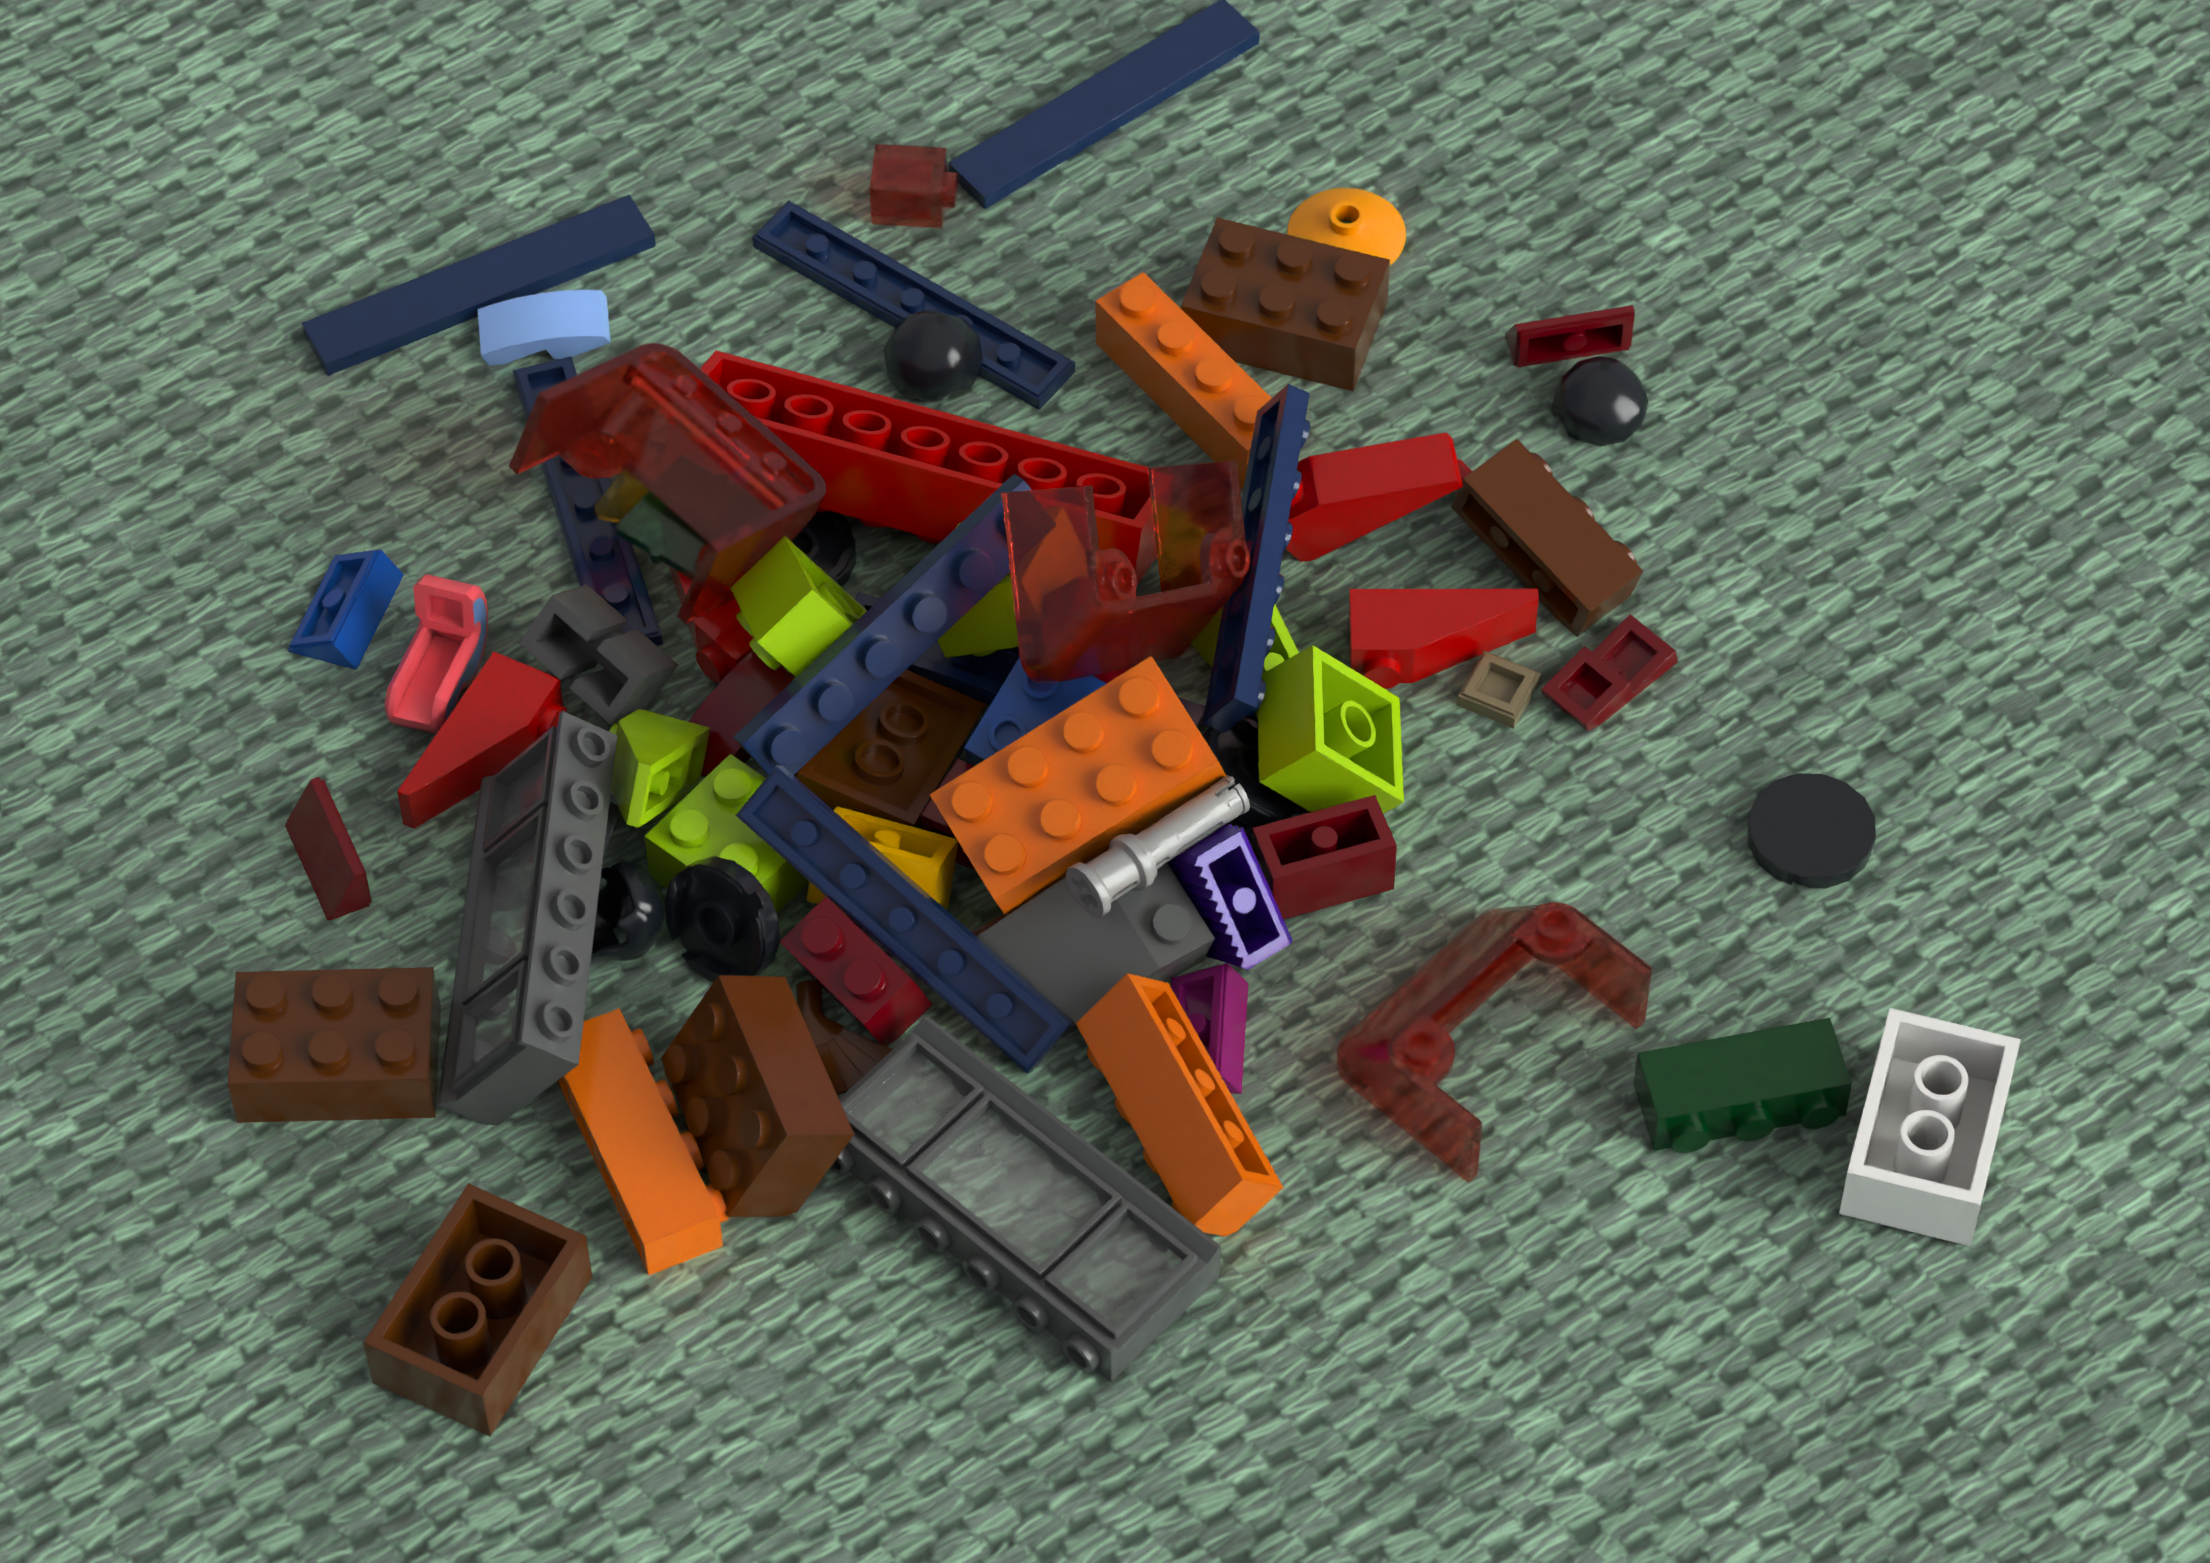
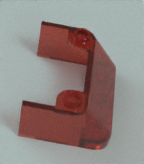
(686, 446)
(1080, 601)
(1405, 1041)

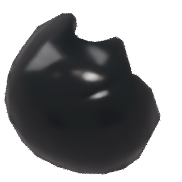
(932, 356)
(1600, 401)
(634, 905)

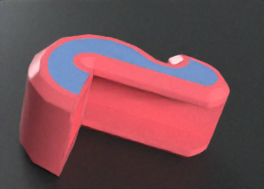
(441, 654)

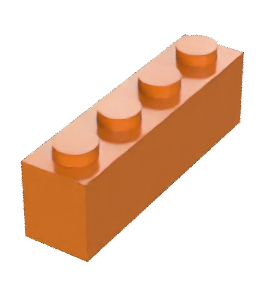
(1180, 369)
(1178, 1105)
(639, 1147)

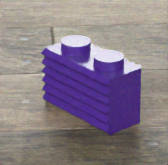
(1232, 898)

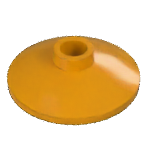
(1375, 226)

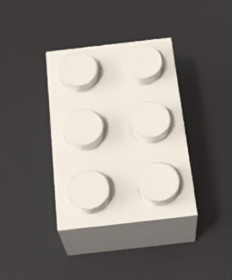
(1929, 1126)

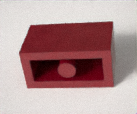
(1327, 856)
(856, 972)

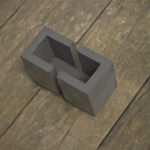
(583, 630)

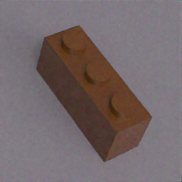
(1547, 537)

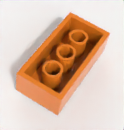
(1077, 784)

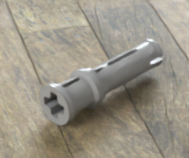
(1135, 858)

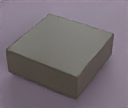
(1499, 689)

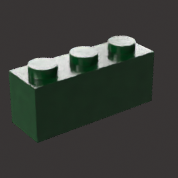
(1742, 1085)

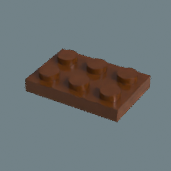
(895, 750)

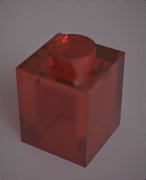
(911, 186)

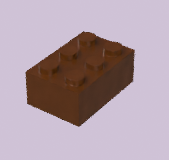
(1288, 302)
(334, 1045)
(756, 1096)
(478, 1309)

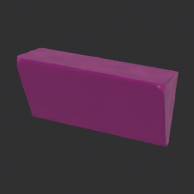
(1218, 1011)

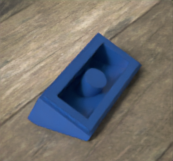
(347, 608)

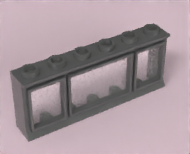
(528, 923)
(1022, 1201)

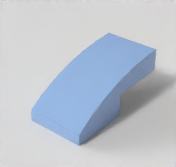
(555, 321)

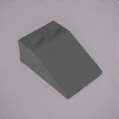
(1081, 957)

